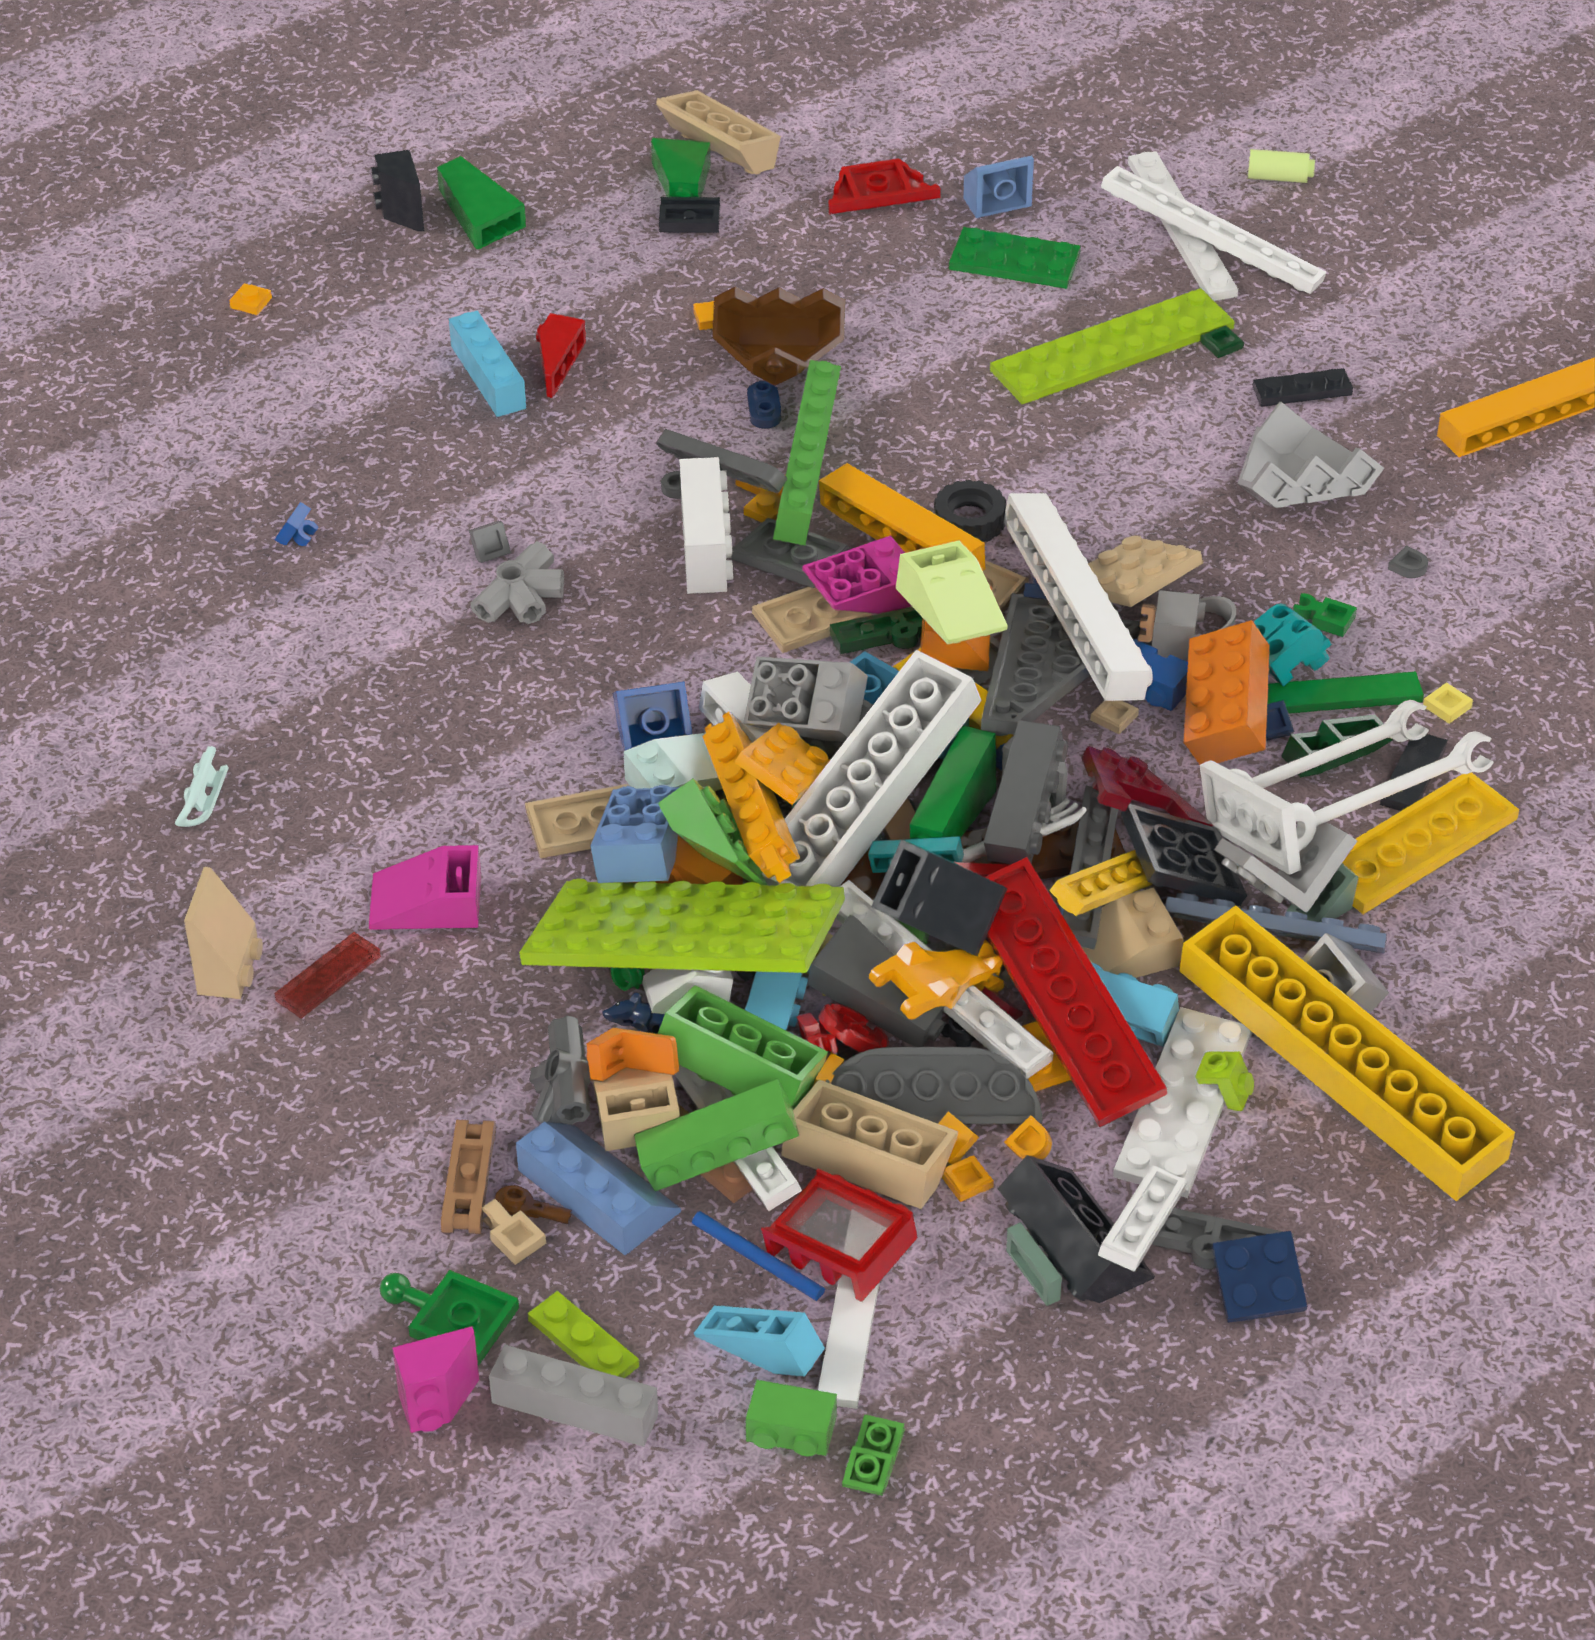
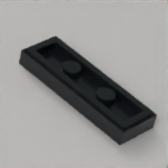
(1416, 755)

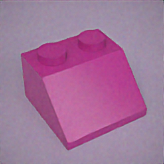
(436, 1377)

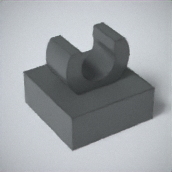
(489, 541)

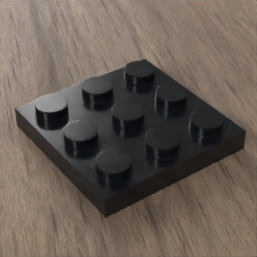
(1181, 855)

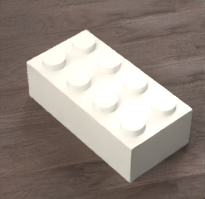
(705, 525)

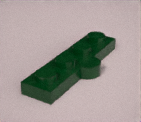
(893, 627)

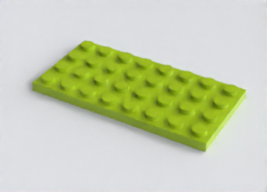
(684, 926)

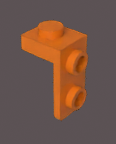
(633, 1050)

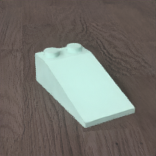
(670, 763)

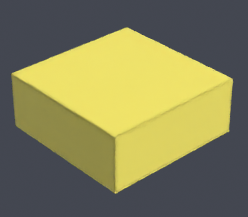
(1448, 703)

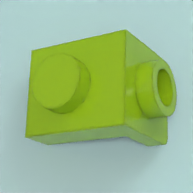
(1230, 1074)

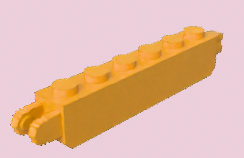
(751, 802)

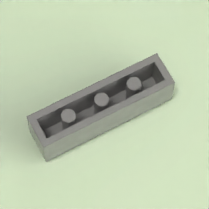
(574, 1395)

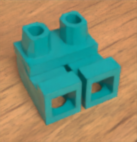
(1291, 642)

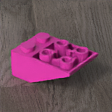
(860, 578)
(429, 891)

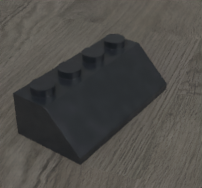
(1069, 1228)

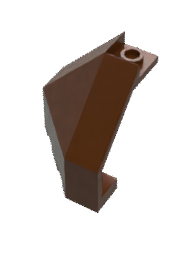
(778, 330)

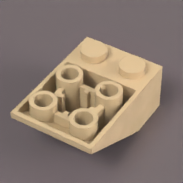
(633, 1103)

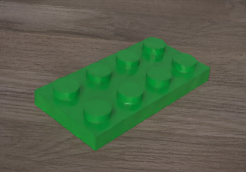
(1015, 257)

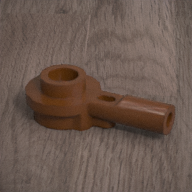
(517, 1198)

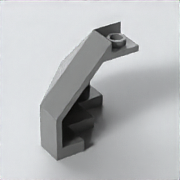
(1299, 464)

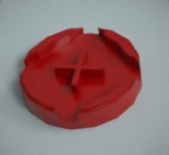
(851, 1028)

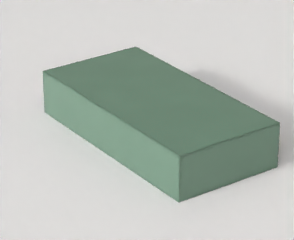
(1033, 1264)

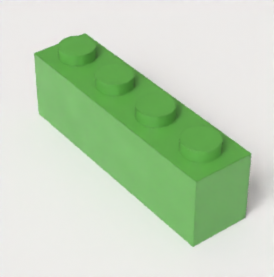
(716, 1135)

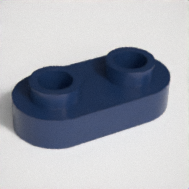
(764, 404)

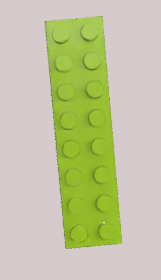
(1109, 346)

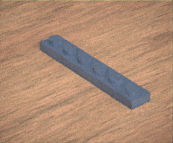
(1291, 925)

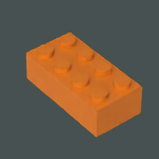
(1227, 693)

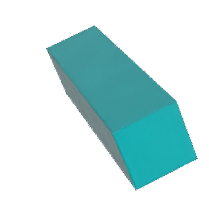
(882, 852)

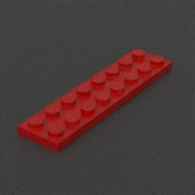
(1070, 999)

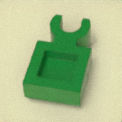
(1328, 615)

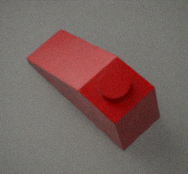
(560, 344)

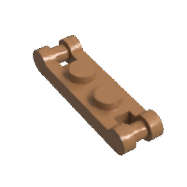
(468, 1176)

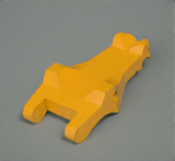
(934, 977)

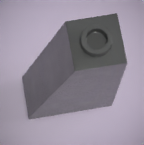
(843, 975)

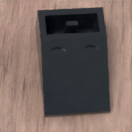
(939, 897)

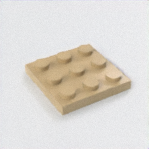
(1141, 568)

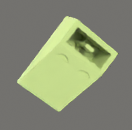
(950, 592)

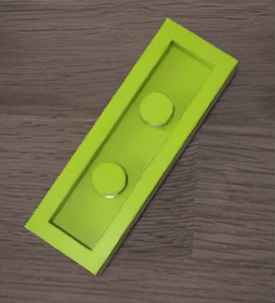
(581, 1337)

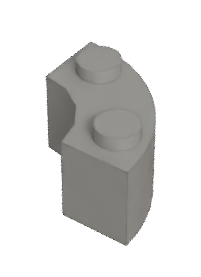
(1176, 622)

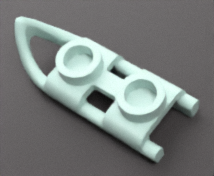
(195, 795)

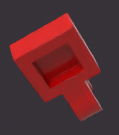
(815, 1033)

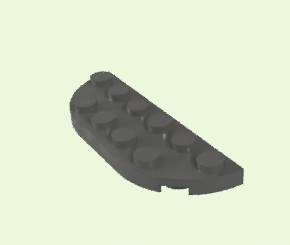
(934, 1080)

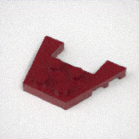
(1125, 780)

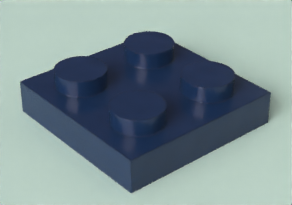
(1259, 1277)

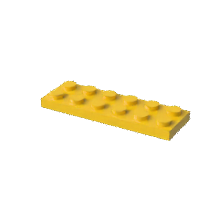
(1425, 838)

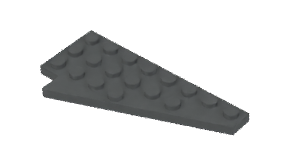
(1032, 665)

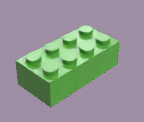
(738, 1047)

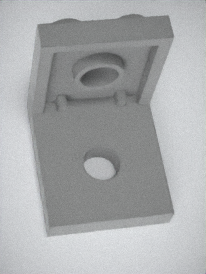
(1302, 888)

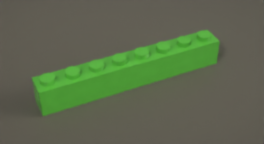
(807, 453)

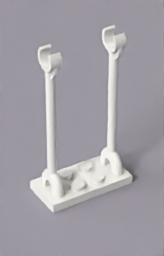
(1268, 823)

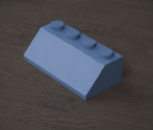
(593, 1184)

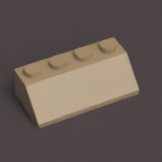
(727, 131)
(870, 1143)

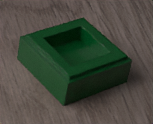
(1222, 341)

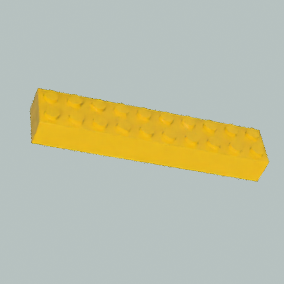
(1347, 1053)

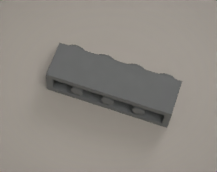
(1025, 793)

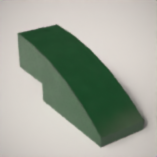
(1328, 734)

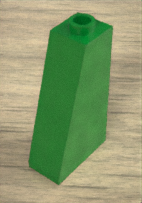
(479, 203)
(959, 787)

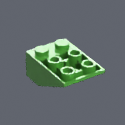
(707, 827)

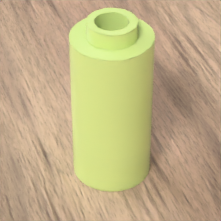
(1280, 166)

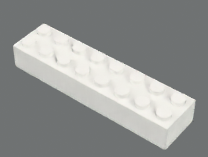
(877, 769)

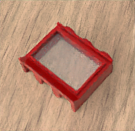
(843, 1231)

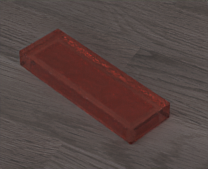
(327, 975)

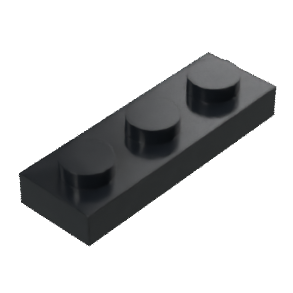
(1302, 387)

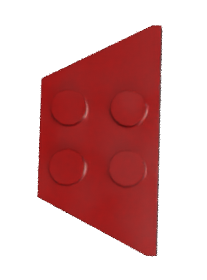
(879, 186)

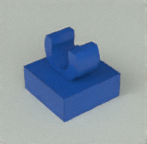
(296, 526)

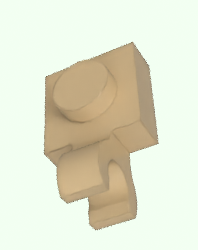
(512, 1234)

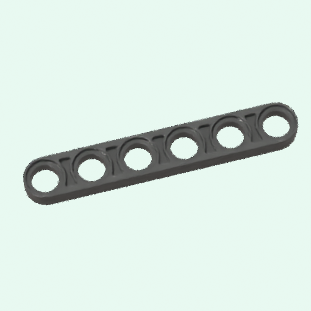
(735, 464)

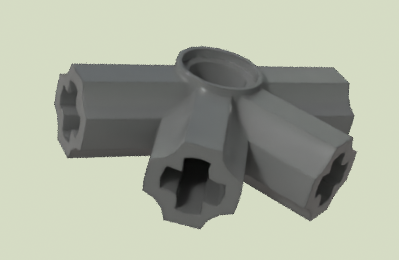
(563, 1076)

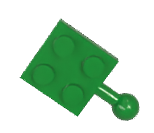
(453, 1306)

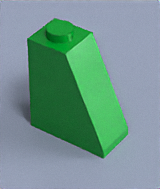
(681, 166)

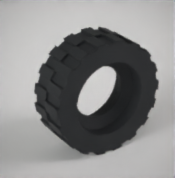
(977, 495)

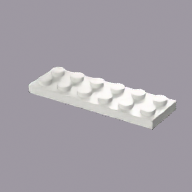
(1180, 1125)

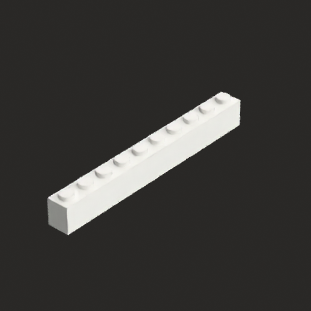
(1077, 598)

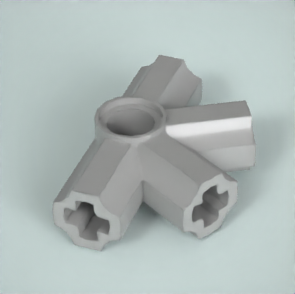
(520, 586)

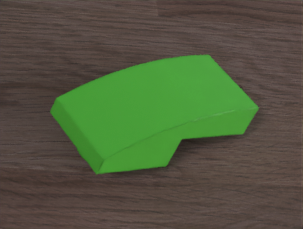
(873, 1455)

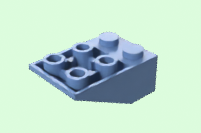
(634, 837)

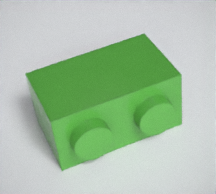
(791, 1418)

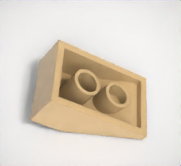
(1136, 936)
(220, 939)

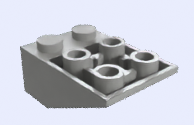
(808, 695)

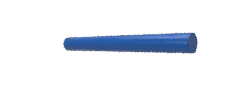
(758, 1255)

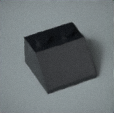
(398, 189)

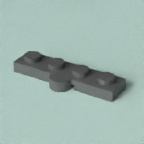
(1197, 1233)

